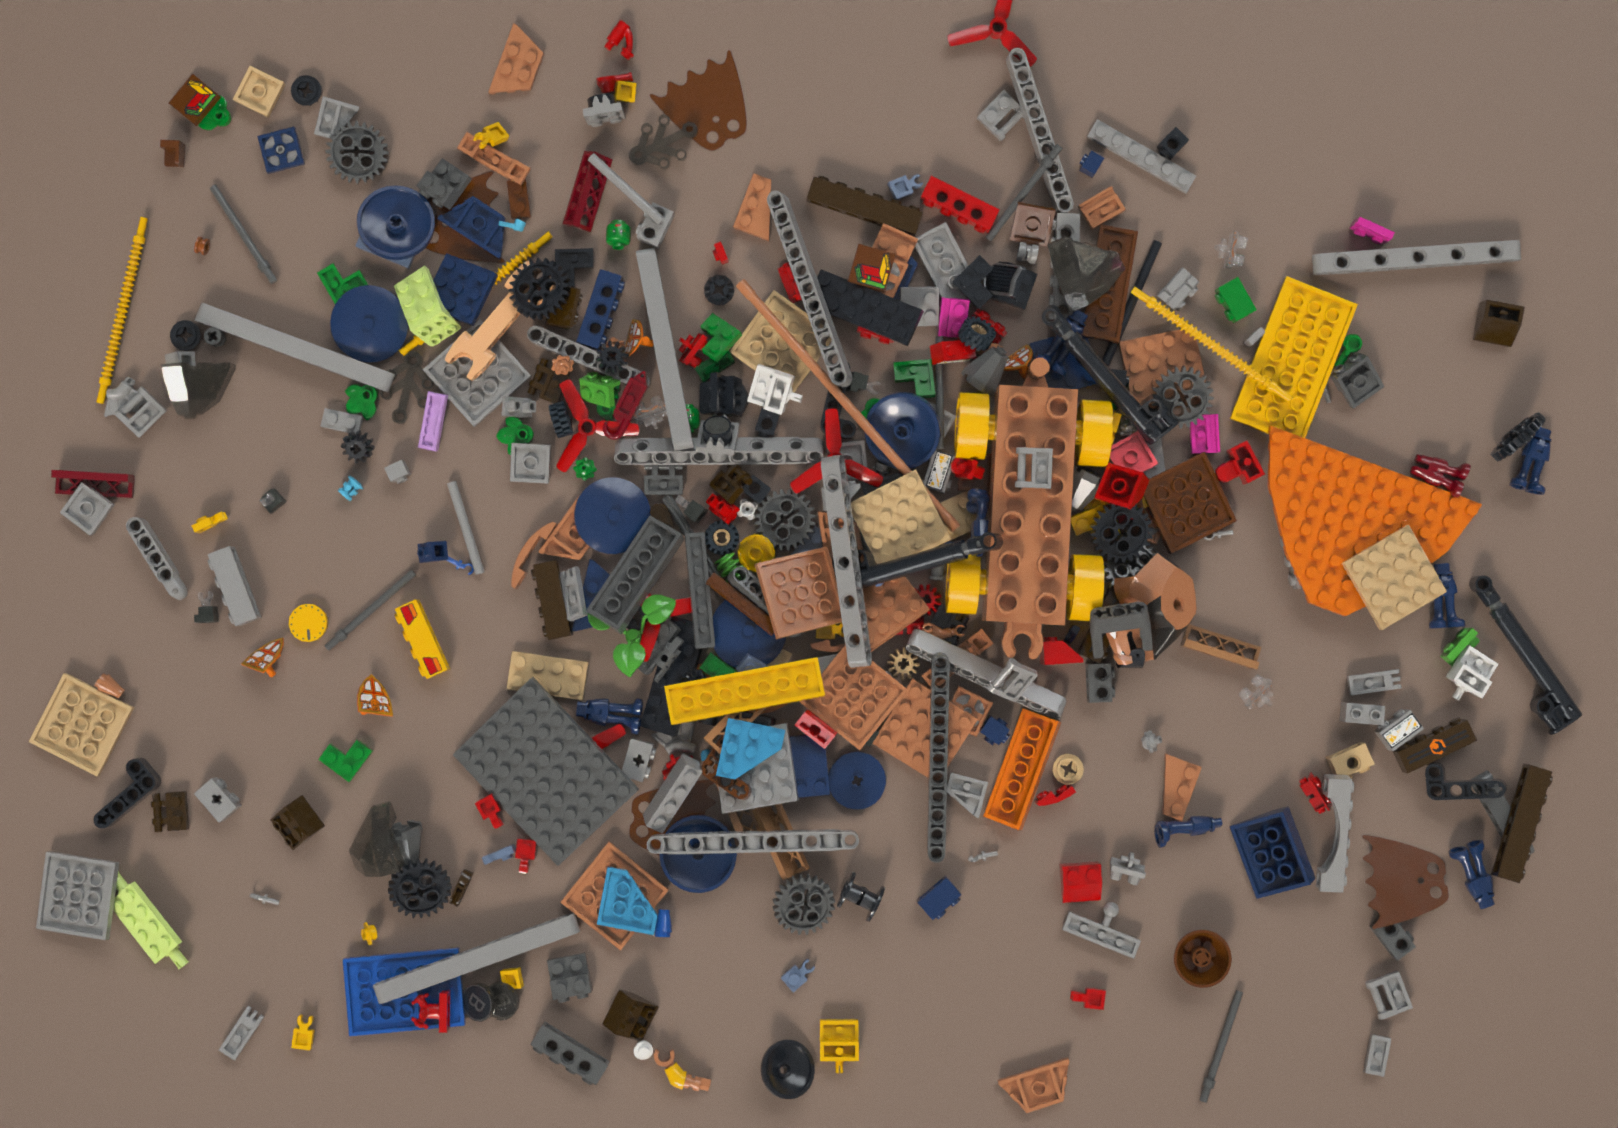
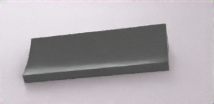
(635, 574)

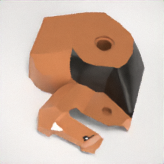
(1169, 602)

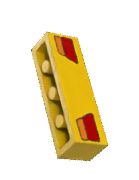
(422, 639)

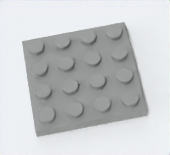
(483, 395)
(770, 781)
(77, 895)

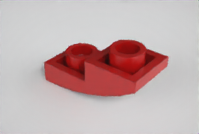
(1047, 797)

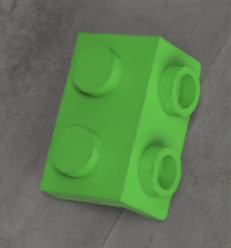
(598, 389)
(1464, 637)

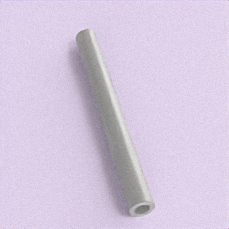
(626, 189)
(465, 527)

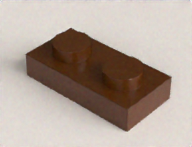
(518, 200)

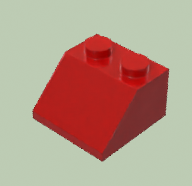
(1122, 486)
(1058, 652)
(1081, 881)

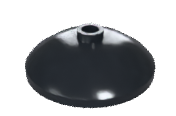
(797, 1067)

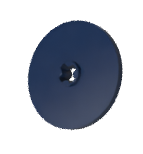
(843, 774)

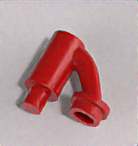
(615, 37)

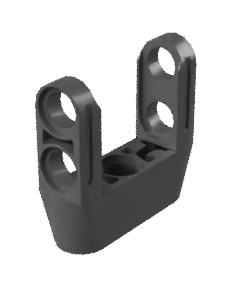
(1119, 618)

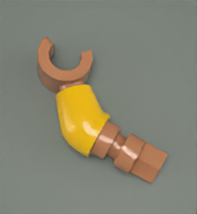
(678, 1077)

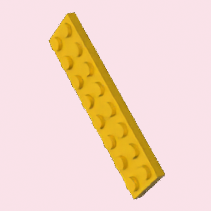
(744, 691)

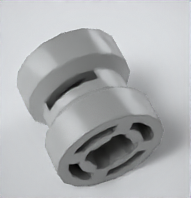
(1032, 252)

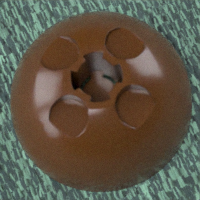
(1212, 963)

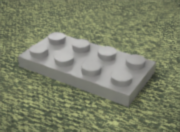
(942, 259)

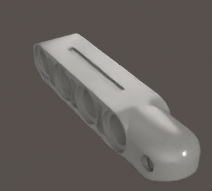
(174, 585)

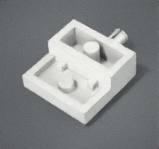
(772, 389)
(1471, 672)

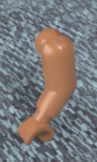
(941, 633)

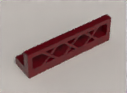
(582, 190)
(94, 476)

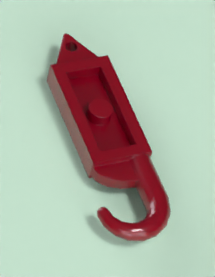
(628, 404)

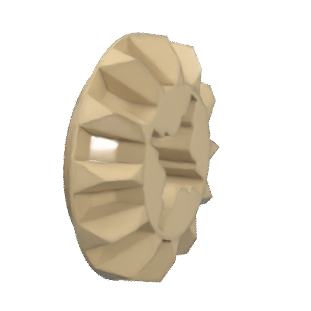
(1076, 765)

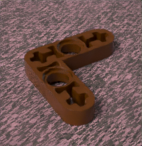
(717, 780)

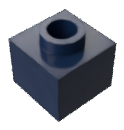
(1091, 163)

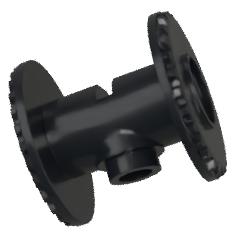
(861, 896)

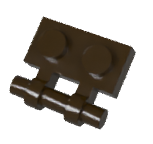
(551, 389)
(729, 488)
(176, 811)

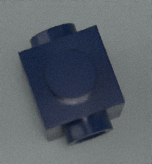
(432, 551)
(995, 730)

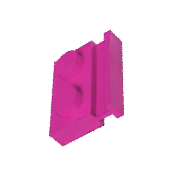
(1374, 231)
(952, 315)
(1205, 435)

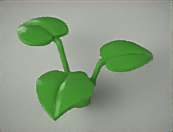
(631, 655)

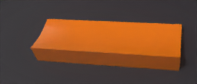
(1022, 769)

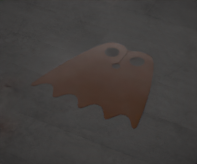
(706, 96)
(452, 241)
(694, 804)
(1396, 883)

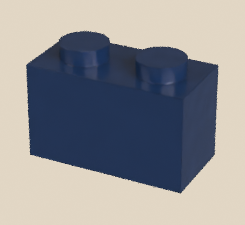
(939, 898)

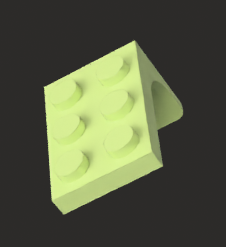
(424, 308)

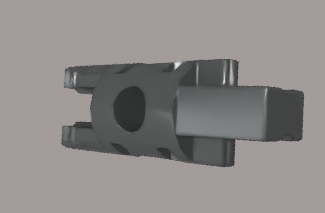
(672, 652)

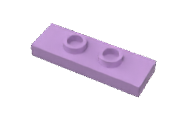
(433, 421)

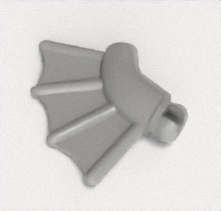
(120, 396)
(679, 743)

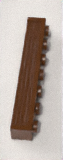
(740, 602)

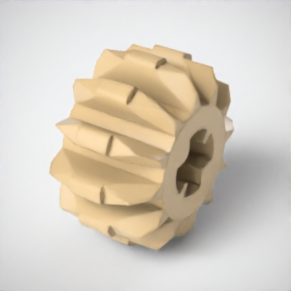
(898, 658)

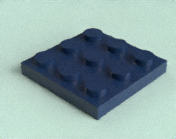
(463, 288)
(1076, 375)

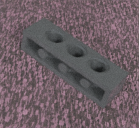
(566, 1043)

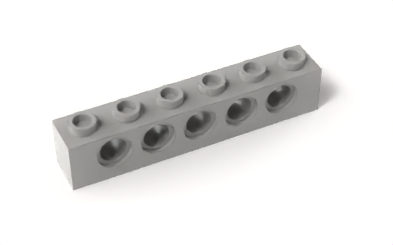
(1071, 223)

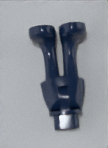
(1077, 322)
(1535, 450)
(978, 505)
(1448, 582)
(599, 711)
(1194, 826)
(1478, 885)

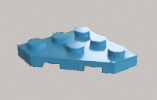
(746, 747)
(625, 904)

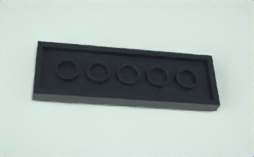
(869, 308)
(656, 712)

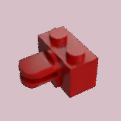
(1241, 464)

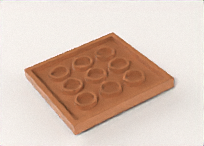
(1154, 354)
(800, 592)
(890, 609)
(855, 698)
(907, 729)
(586, 894)

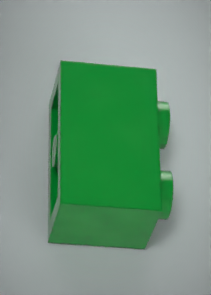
(1234, 300)

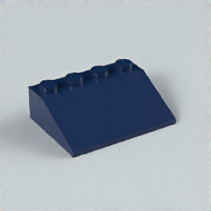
(809, 766)
(1273, 853)

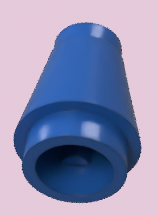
(663, 924)

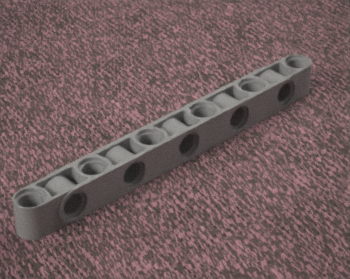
(1429, 257)
(748, 451)
(844, 545)
(753, 841)

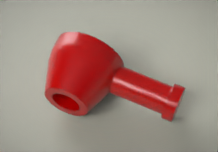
(607, 83)

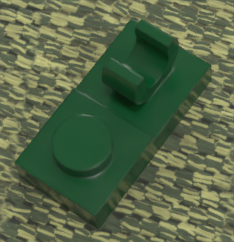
(711, 366)

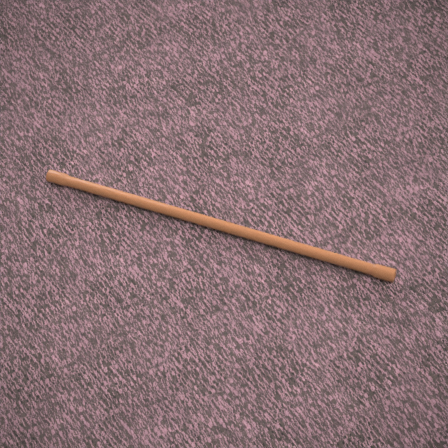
(750, 294)

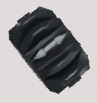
(612, 364)
(353, 451)

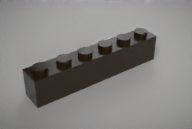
(864, 206)
(1522, 823)

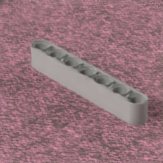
(580, 354)

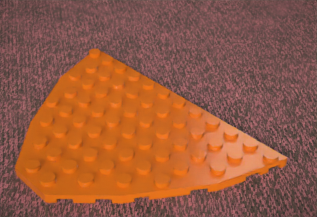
(1340, 505)

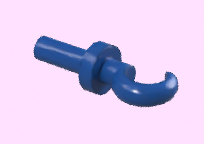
(459, 564)

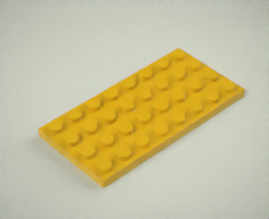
(1297, 354)

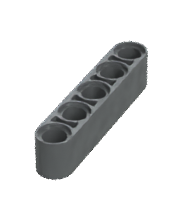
(743, 587)
(1495, 807)

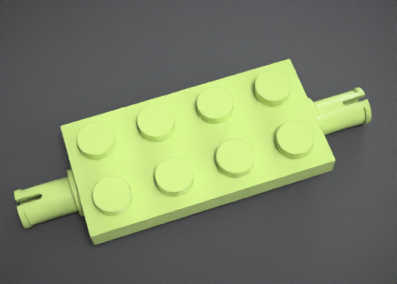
(146, 923)

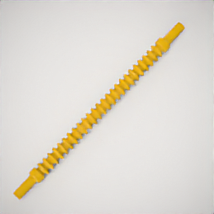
(138, 240)
(532, 249)
(1271, 386)

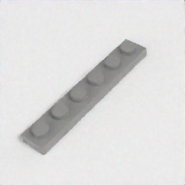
(1141, 156)

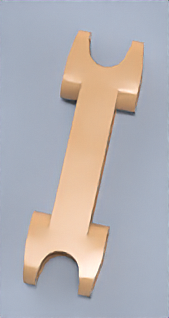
(480, 344)

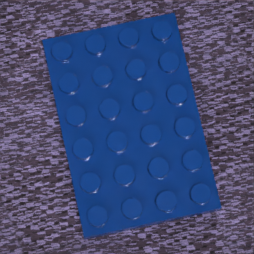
(370, 1017)

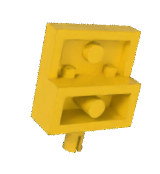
(839, 1041)

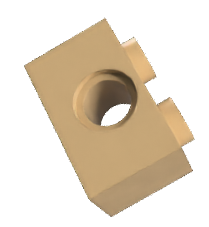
(1360, 754)

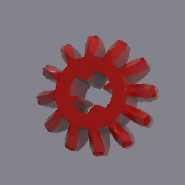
(922, 593)

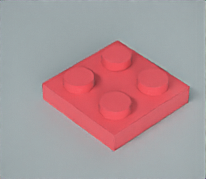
(1133, 453)

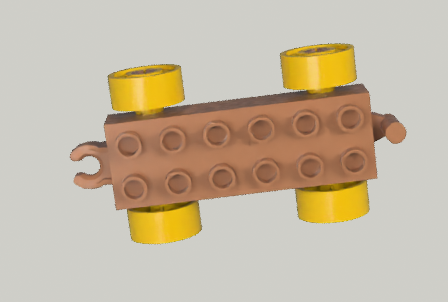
(1030, 574)

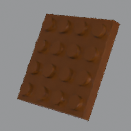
(1187, 503)

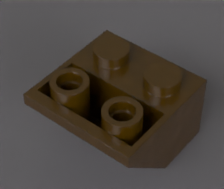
(567, 317)
(1498, 322)
(297, 822)
(630, 1015)

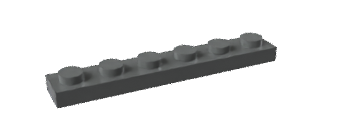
(699, 590)

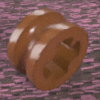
(202, 245)

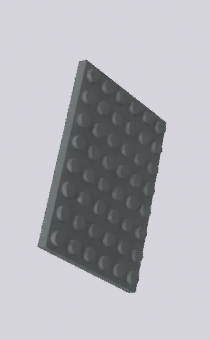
(545, 771)

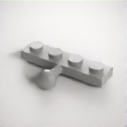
(1102, 933)

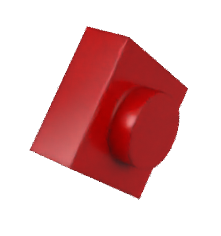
(719, 253)

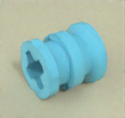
(350, 488)

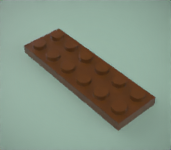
(1107, 312)

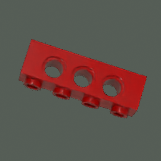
(954, 195)

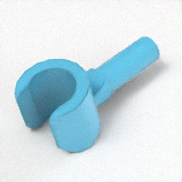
(517, 226)

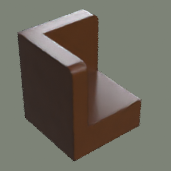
(174, 153)

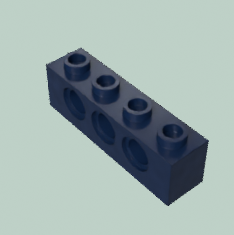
(604, 280)

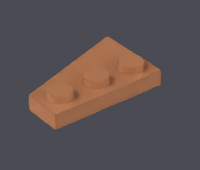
(754, 211)
(1179, 784)

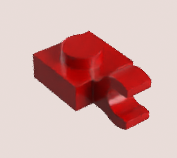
(489, 808)
(525, 851)
(1092, 998)

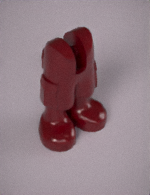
(1435, 471)

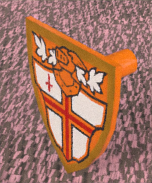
(636, 337)
(1020, 360)
(264, 657)
(373, 698)

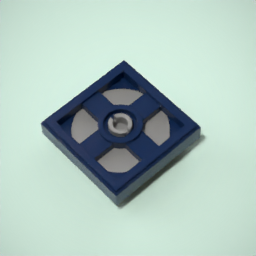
(281, 150)

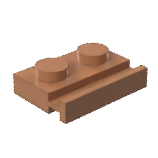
(1101, 208)
(895, 242)

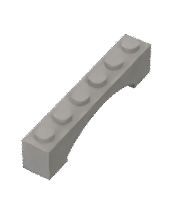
(1331, 874)

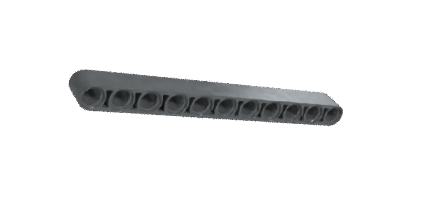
(940, 766)

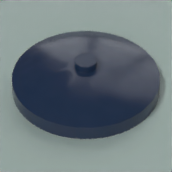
(395, 222)
(369, 324)
(907, 426)
(610, 514)
(739, 635)
(698, 871)

